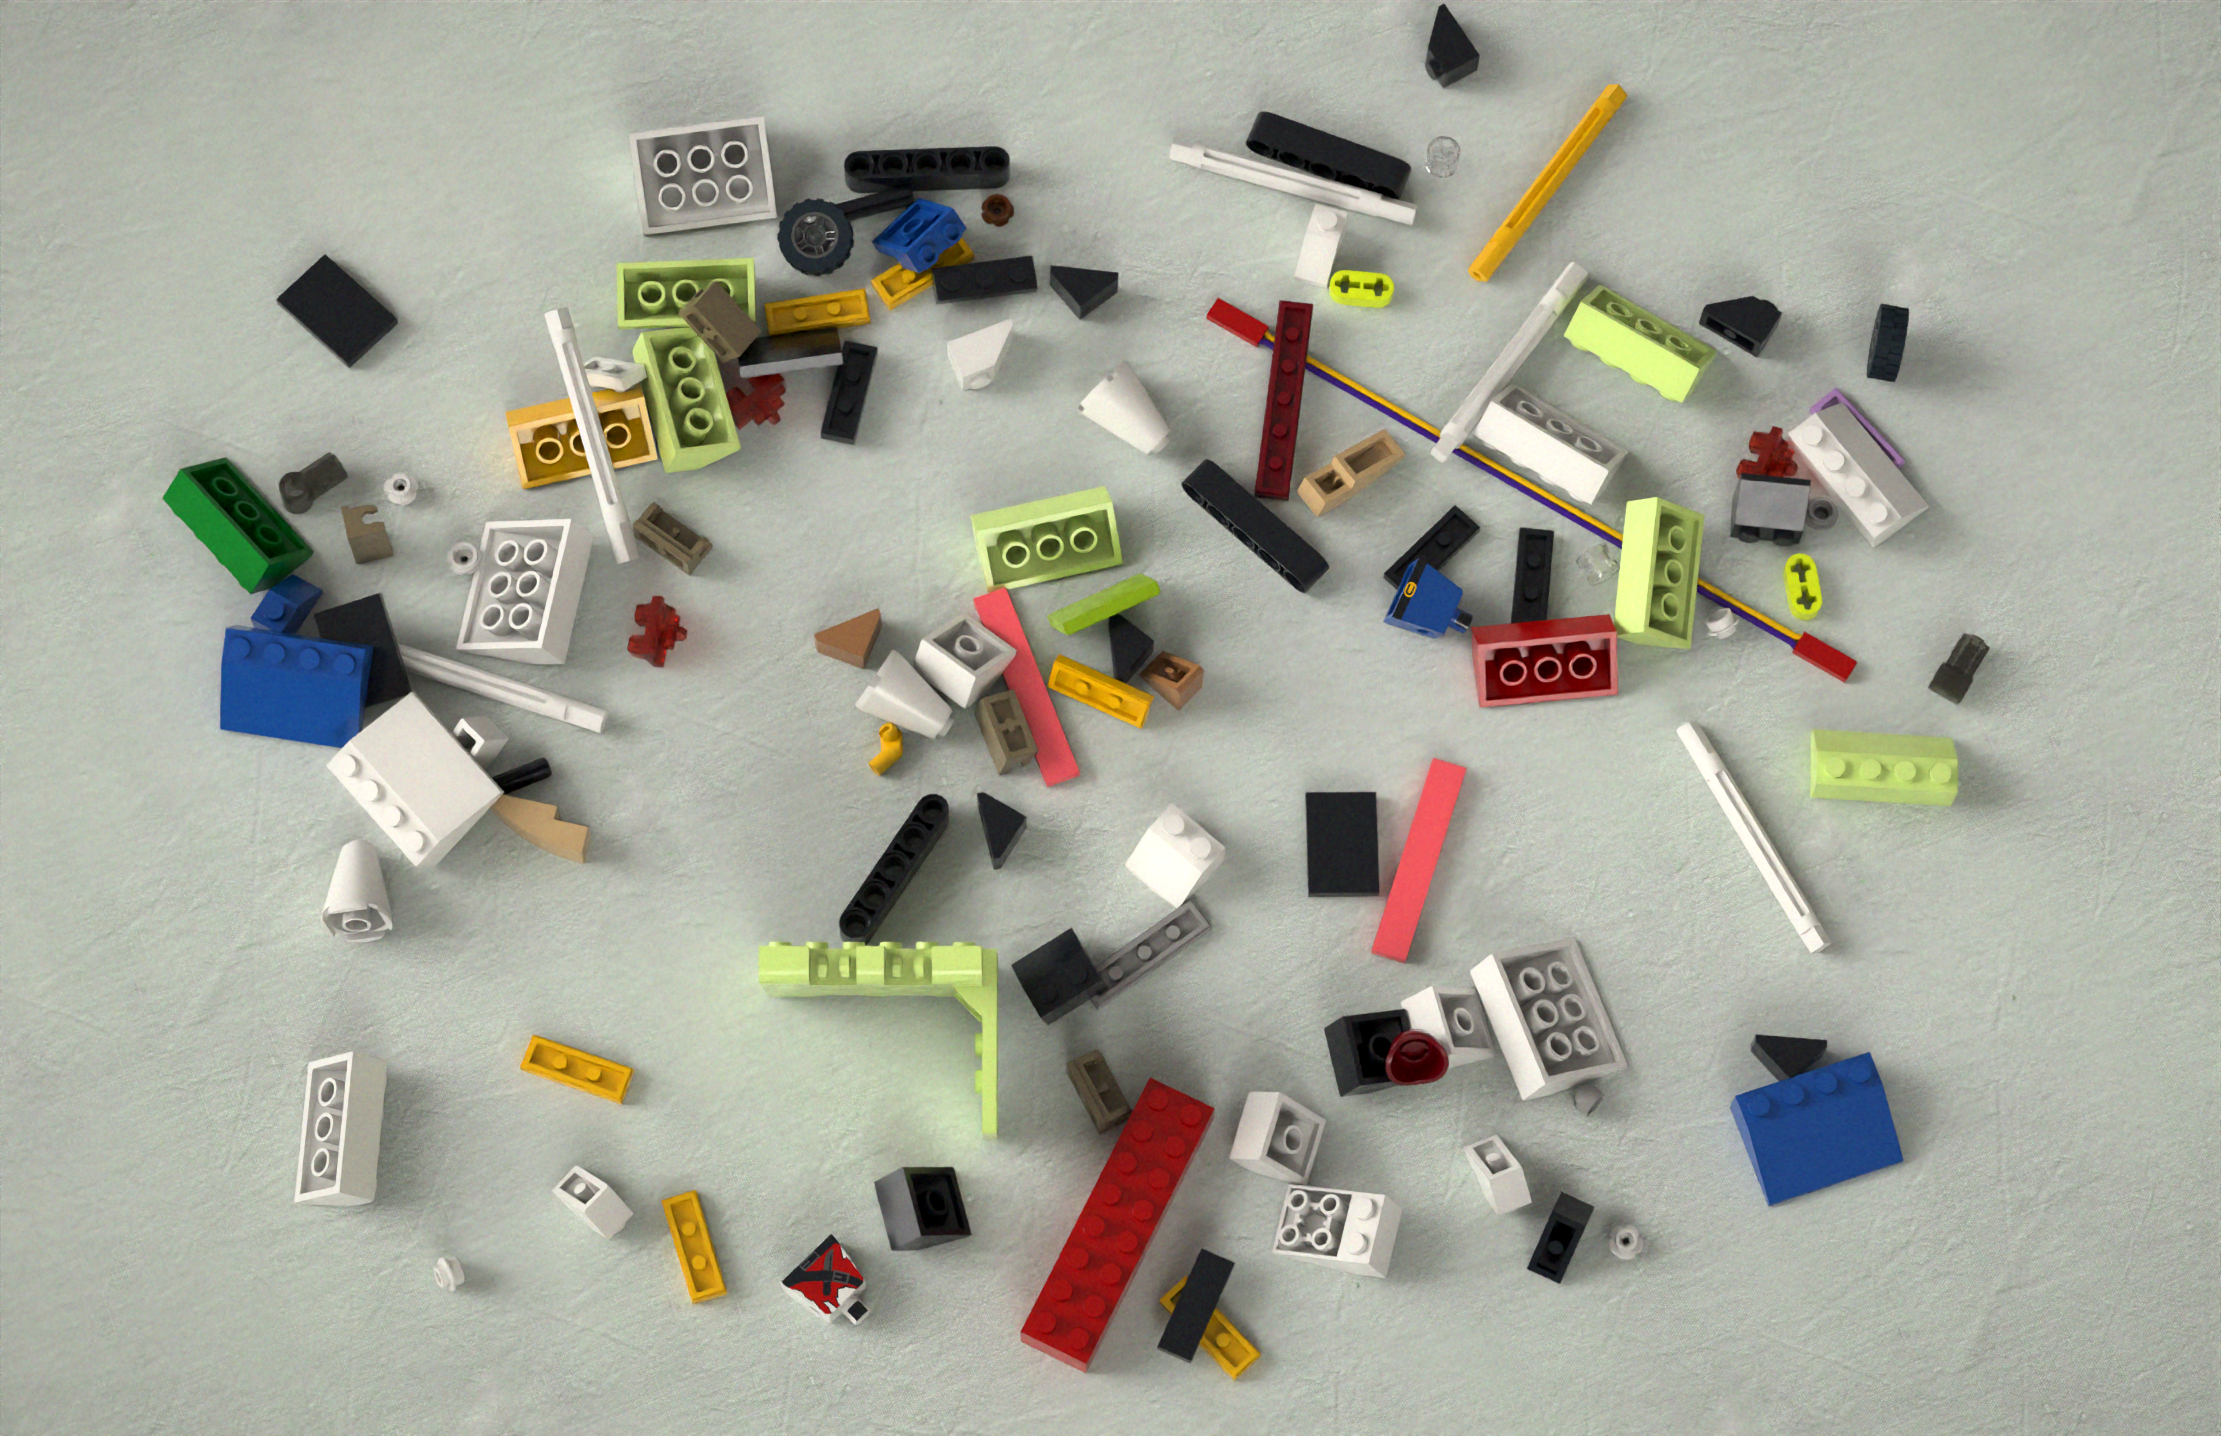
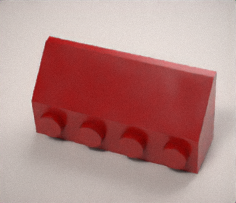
(1545, 660)

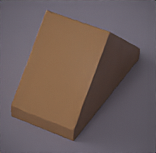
(851, 640)
(1173, 678)

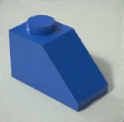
(286, 605)

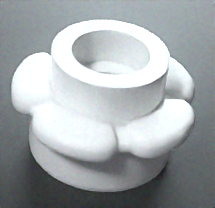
(405, 496)
(464, 550)
(1722, 623)
(1621, 1250)
(449, 1273)

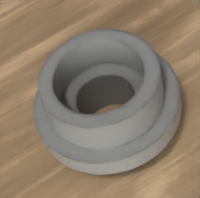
(1825, 505)

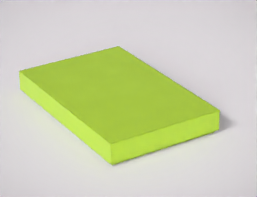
(1104, 604)

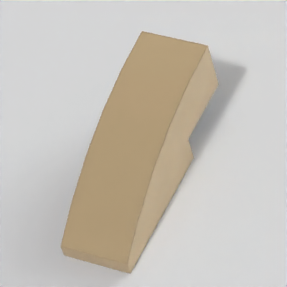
(1350, 472)
(542, 827)

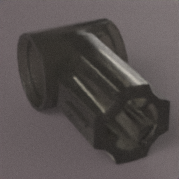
(313, 480)
(1956, 674)

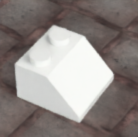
(963, 659)
(1175, 857)
(1454, 1020)
(1277, 1137)

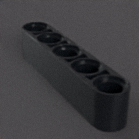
(1327, 155)
(941, 159)
(1255, 526)
(896, 854)

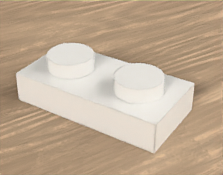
(613, 374)

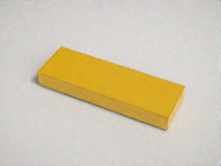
(901, 284)
(818, 312)
(1100, 691)
(577, 1069)
(694, 1247)
(1221, 1338)

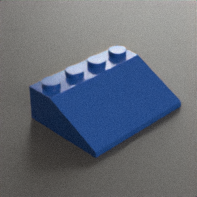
(293, 686)
(1817, 1128)

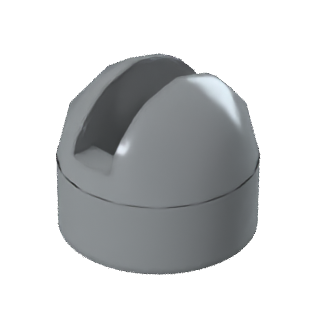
(1587, 1099)

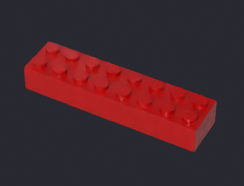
(1117, 1225)

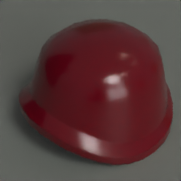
(1416, 1058)

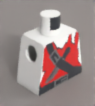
(828, 1284)

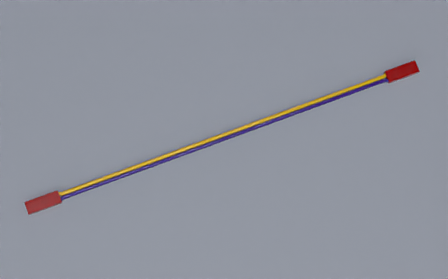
(1807, 648)

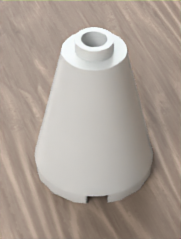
(1127, 411)
(905, 699)
(357, 896)

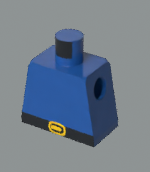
(1427, 603)

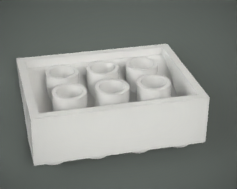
(703, 175)
(526, 591)
(415, 780)
(1547, 1017)

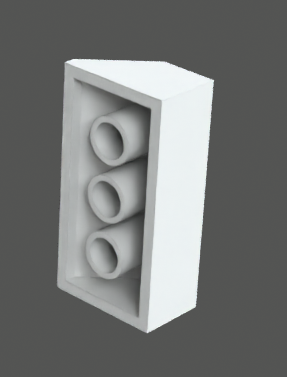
(1550, 443)
(1856, 473)
(341, 1130)

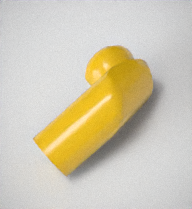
(891, 748)

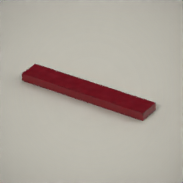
(1283, 400)

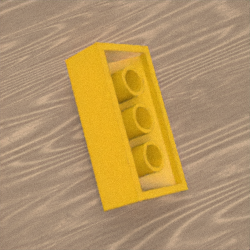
(551, 446)

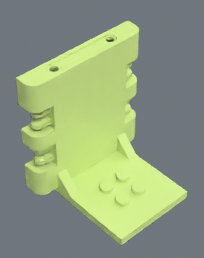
(889, 970)

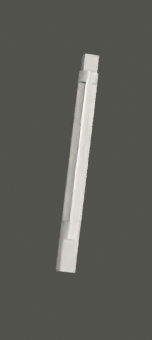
(1292, 181)
(1510, 360)
(592, 436)
(503, 689)
(1754, 837)

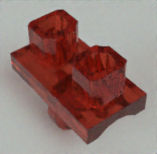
(760, 404)
(1773, 453)
(660, 632)

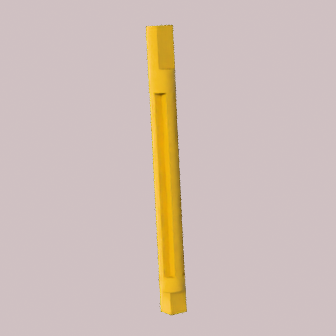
(1547, 183)

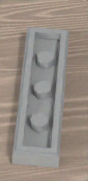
(1150, 951)

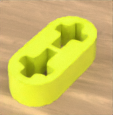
(1361, 288)
(1809, 585)

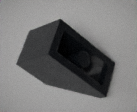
(1449, 50)
(1743, 322)
(1560, 1237)

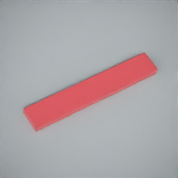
(1023, 676)
(1418, 860)

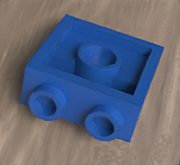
(920, 235)

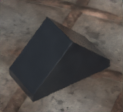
(1083, 288)
(1128, 647)
(1001, 827)
(1787, 1055)

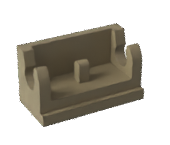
(720, 322)
(671, 539)
(366, 541)
(1005, 731)
(1098, 1091)

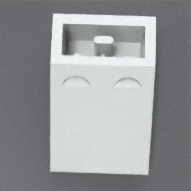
(1338, 1229)

